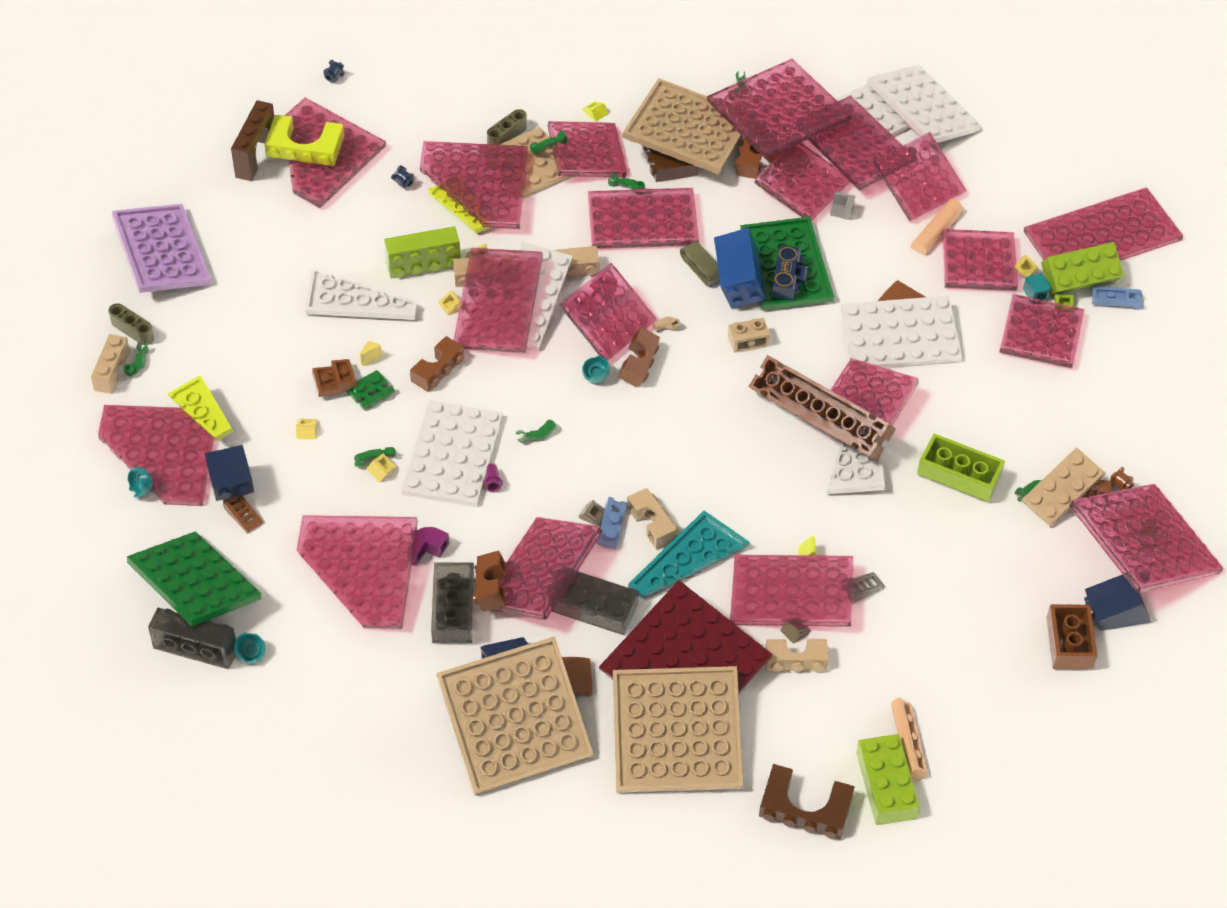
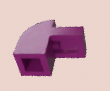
(431, 541)

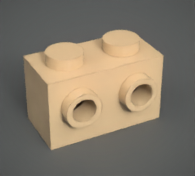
(748, 335)

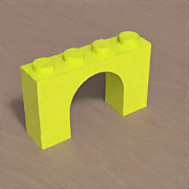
(322, 151)

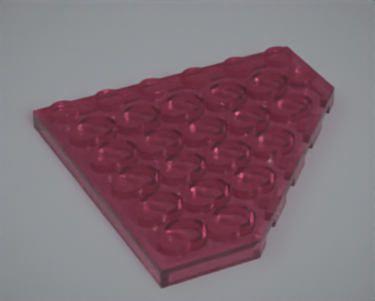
(479, 177)
(321, 182)
(162, 443)
(362, 563)

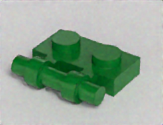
(368, 386)

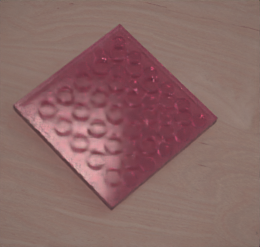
(779, 108)
(1146, 537)

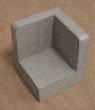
(843, 205)

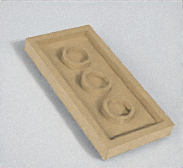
(1063, 484)

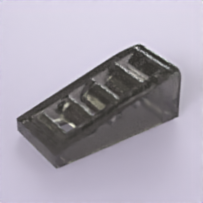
(865, 592)

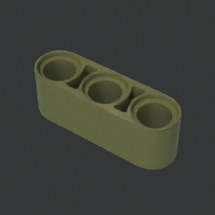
(508, 127)
(700, 263)
(131, 324)

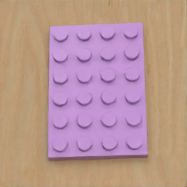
(161, 248)

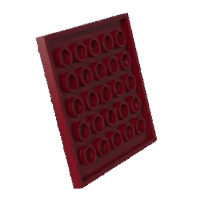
(687, 634)

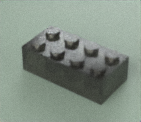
(452, 602)
(598, 603)
(203, 642)

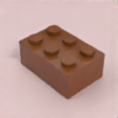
(1071, 636)

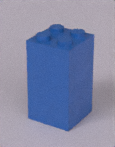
(739, 268)

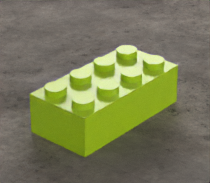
(422, 251)
(1082, 268)
(961, 467)
(887, 779)

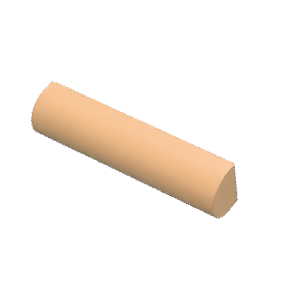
(933, 231)
(909, 737)

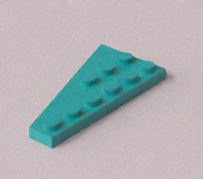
(695, 548)

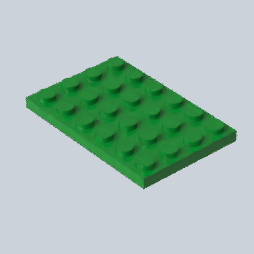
(794, 233)
(193, 578)

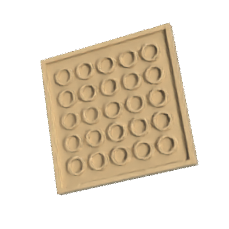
(683, 127)
(514, 714)
(677, 729)

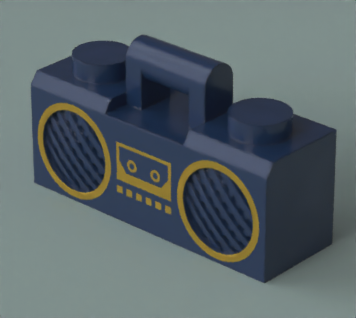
(785, 280)

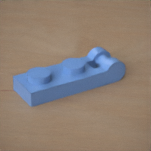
(1117, 297)
(611, 523)

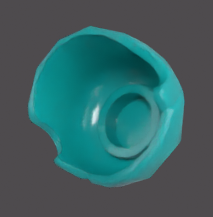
(596, 369)
(139, 481)
(249, 647)

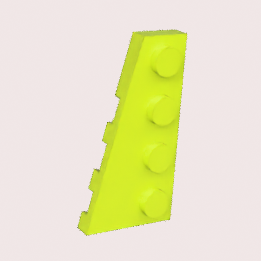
(456, 209)
(202, 407)

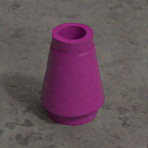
(492, 478)

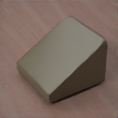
(592, 513)
(794, 632)

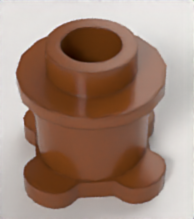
(1121, 480)

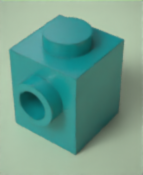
(1037, 287)

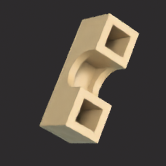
(105, 372)
(646, 506)
(813, 658)

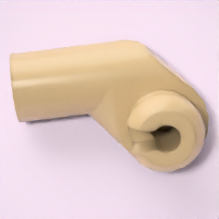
(666, 322)

